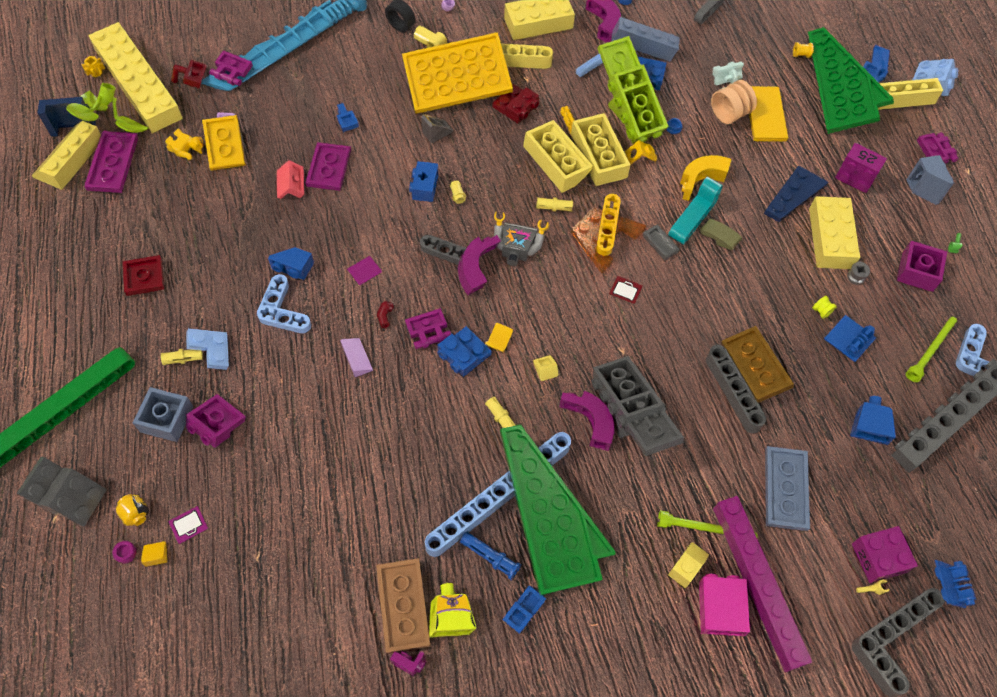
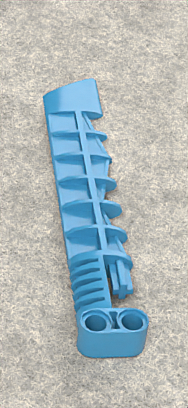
(277, 47)

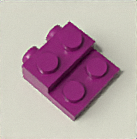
(214, 420)

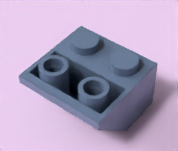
(930, 179)

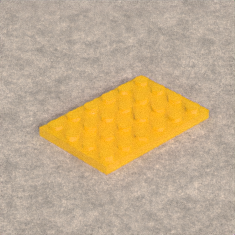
(457, 72)

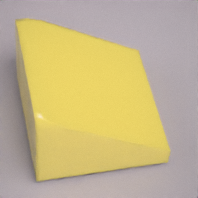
(546, 367)

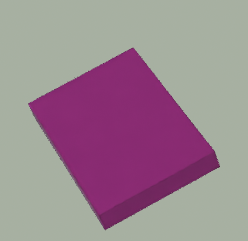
(328, 166)

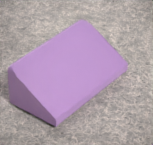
(356, 356)

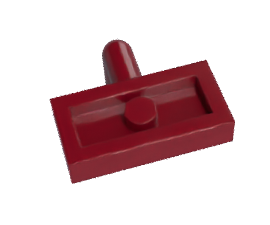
(193, 74)

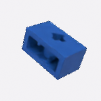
(424, 181)

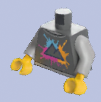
(518, 241)

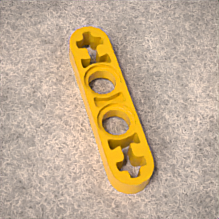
(608, 224)

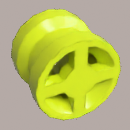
(824, 307)

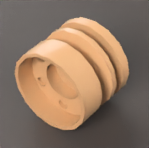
(733, 101)

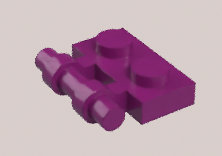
(232, 63)
(937, 145)
(425, 324)

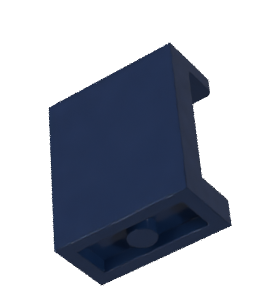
(55, 116)

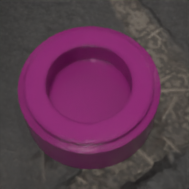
(124, 552)

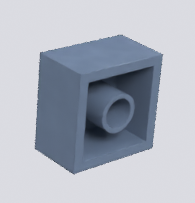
(163, 414)

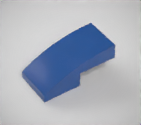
(524, 609)

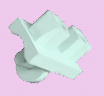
(728, 73)

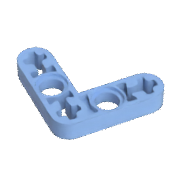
(275, 310)
(972, 357)

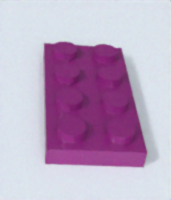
(111, 162)

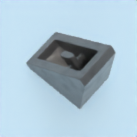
(434, 128)

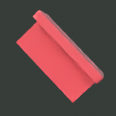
(290, 180)

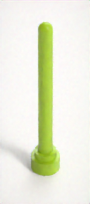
(916, 372)
(667, 520)

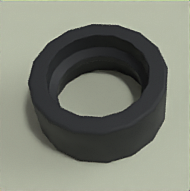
(395, 20)

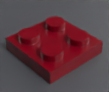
(143, 275)

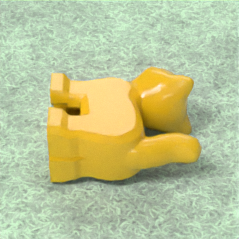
(183, 144)

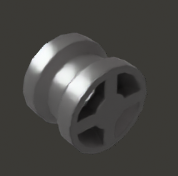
(858, 273)

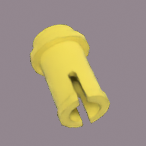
(458, 194)

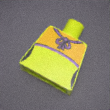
(450, 614)

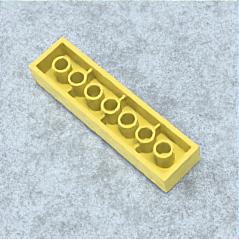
(135, 77)

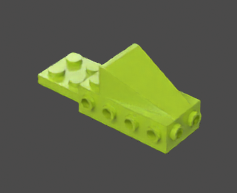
(632, 91)

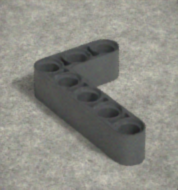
(891, 630)

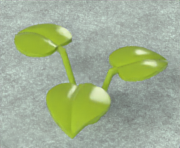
(101, 103)

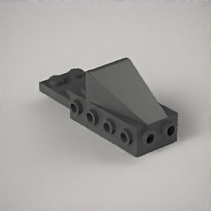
(635, 406)

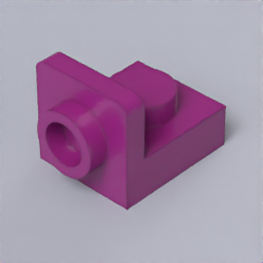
(405, 662)

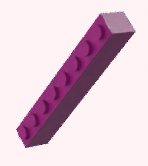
(762, 585)

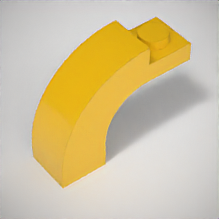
(712, 166)

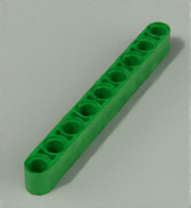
(63, 403)

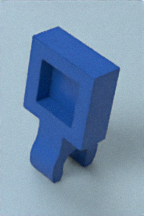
(346, 119)

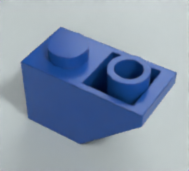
(292, 262)

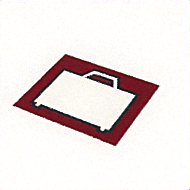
(625, 289)

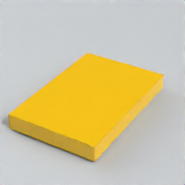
(223, 142)

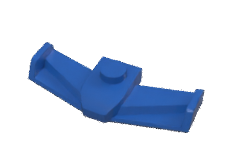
(879, 65)

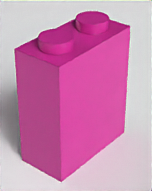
(724, 605)

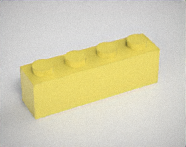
(913, 92)

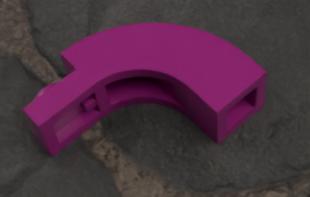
(609, 13)
(468, 267)
(596, 412)

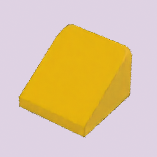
(154, 554)

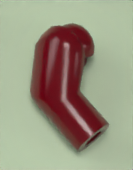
(384, 308)

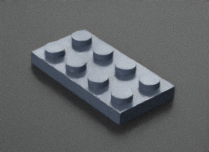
(787, 488)

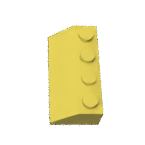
(69, 155)
(557, 155)

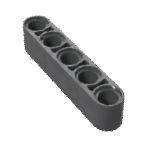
(735, 397)

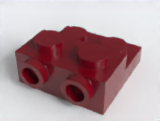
(517, 104)

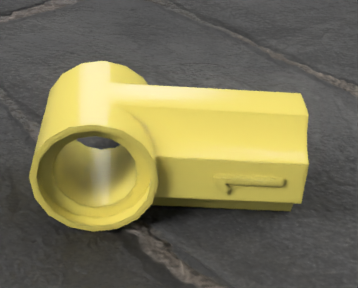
(429, 38)

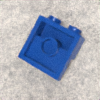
(655, 71)
(463, 351)

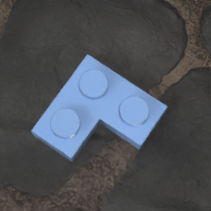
(213, 343)

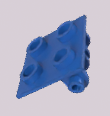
(851, 338)
(952, 591)

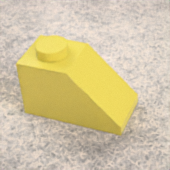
(688, 565)

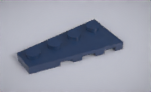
(794, 193)

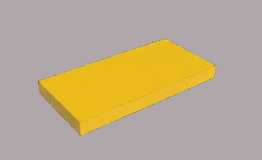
(768, 117)

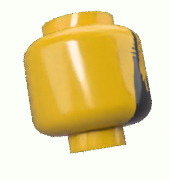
(132, 510)

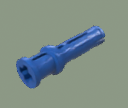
(497, 559)

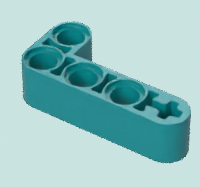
(696, 211)

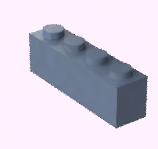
(647, 39)

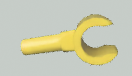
(876, 587)

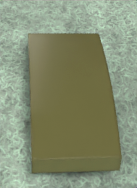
(721, 233)

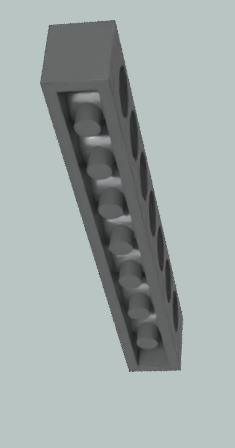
(911, 458)

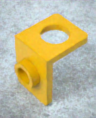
(642, 150)
(499, 337)

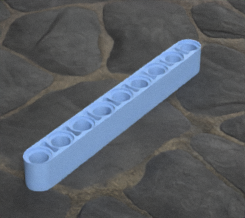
(488, 496)

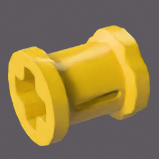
(803, 50)

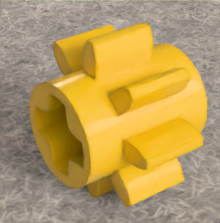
(93, 66)

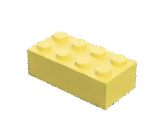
(538, 17)
(602, 149)
(834, 232)

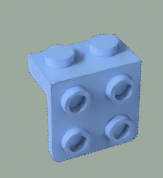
(940, 69)

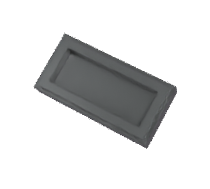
(661, 242)

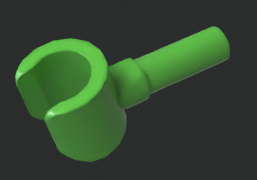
(955, 246)

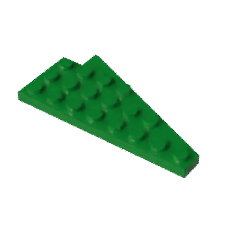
(846, 88)
(556, 526)

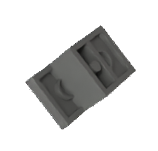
(62, 491)

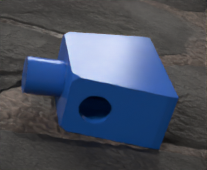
(874, 422)

